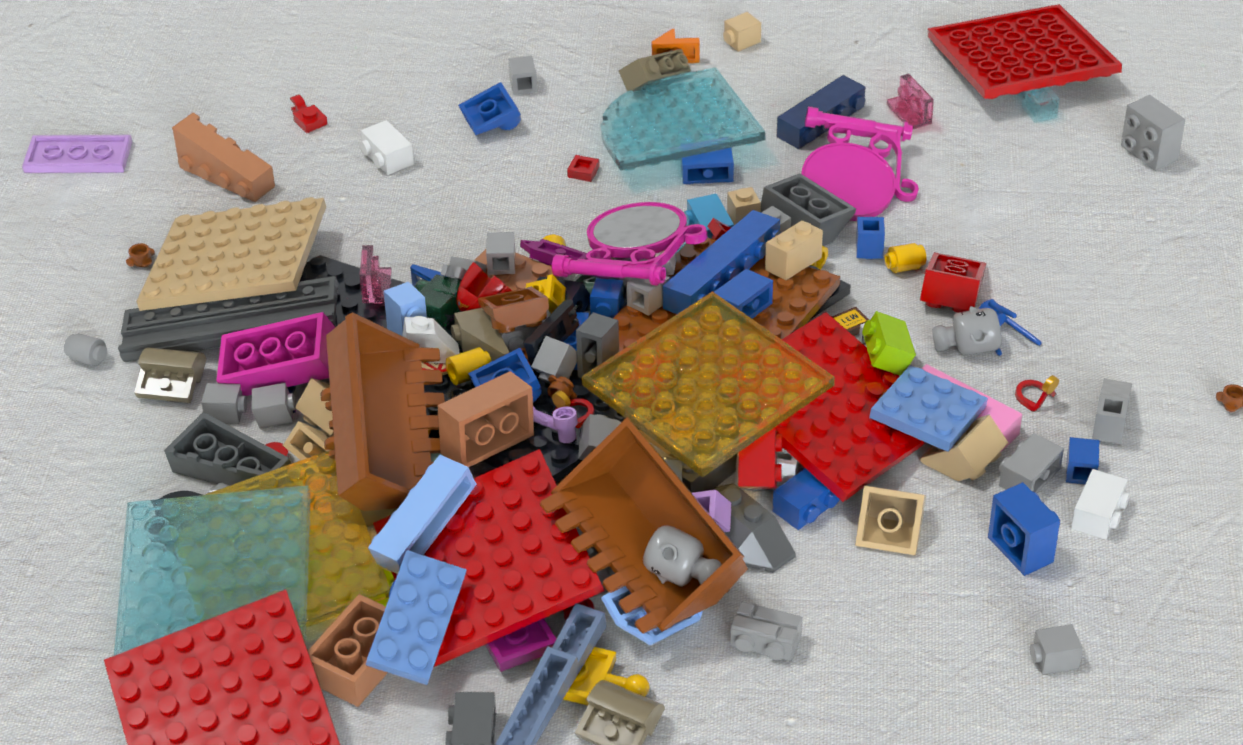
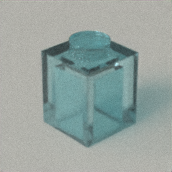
(1041, 104)

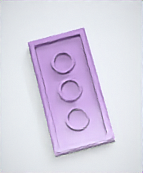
(77, 154)

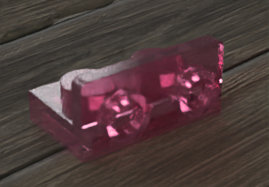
(913, 103)
(373, 277)

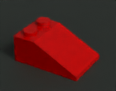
(952, 282)

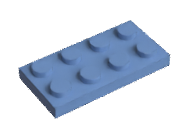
(416, 617)

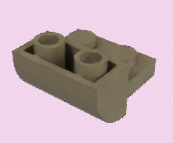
(169, 374)
(618, 716)

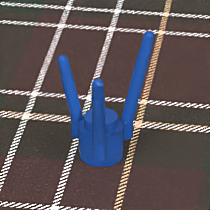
(1003, 314)

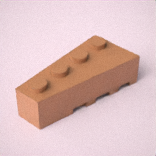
(221, 159)

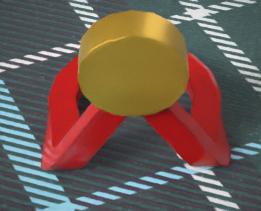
(1048, 389)
(562, 400)

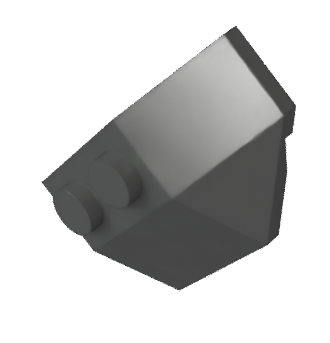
(756, 531)

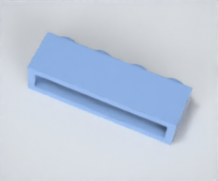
(423, 513)

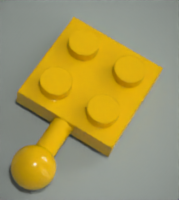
(598, 668)

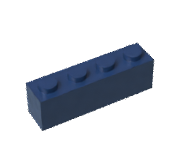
(838, 98)

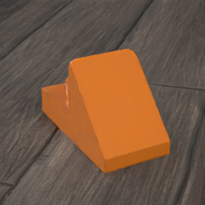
(668, 42)

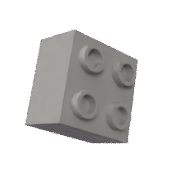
(1152, 132)

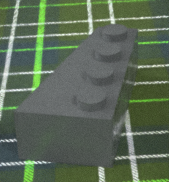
(220, 453)

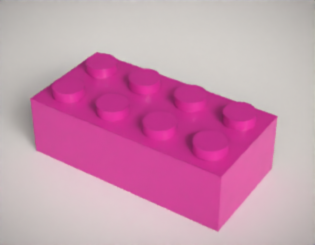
(276, 353)

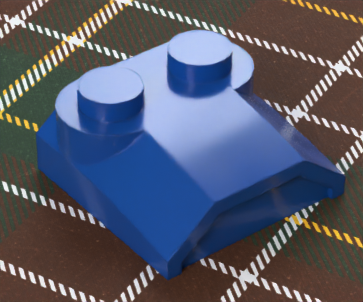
(491, 110)
(514, 362)

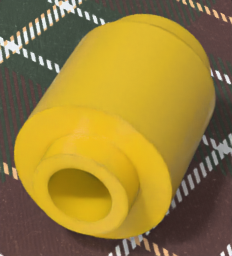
(905, 257)

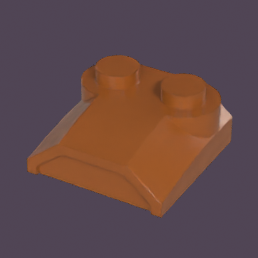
(515, 309)

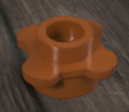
(140, 255)
(561, 384)
(1231, 397)

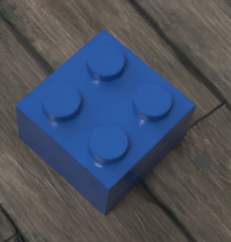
(1023, 528)

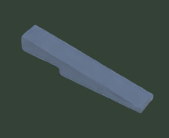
(554, 676)

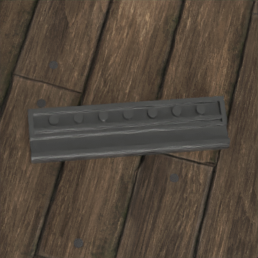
(203, 324)

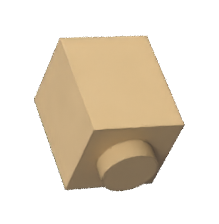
(742, 31)
(741, 203)

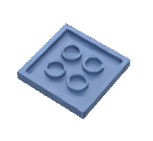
(928, 408)

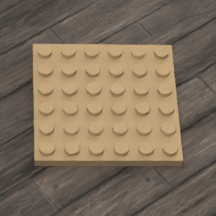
(233, 254)

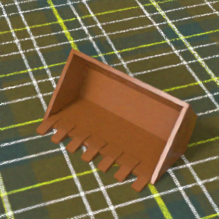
(379, 412)
(618, 504)

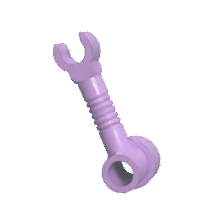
(563, 421)

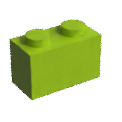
(888, 343)

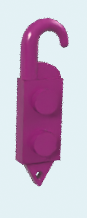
(546, 250)

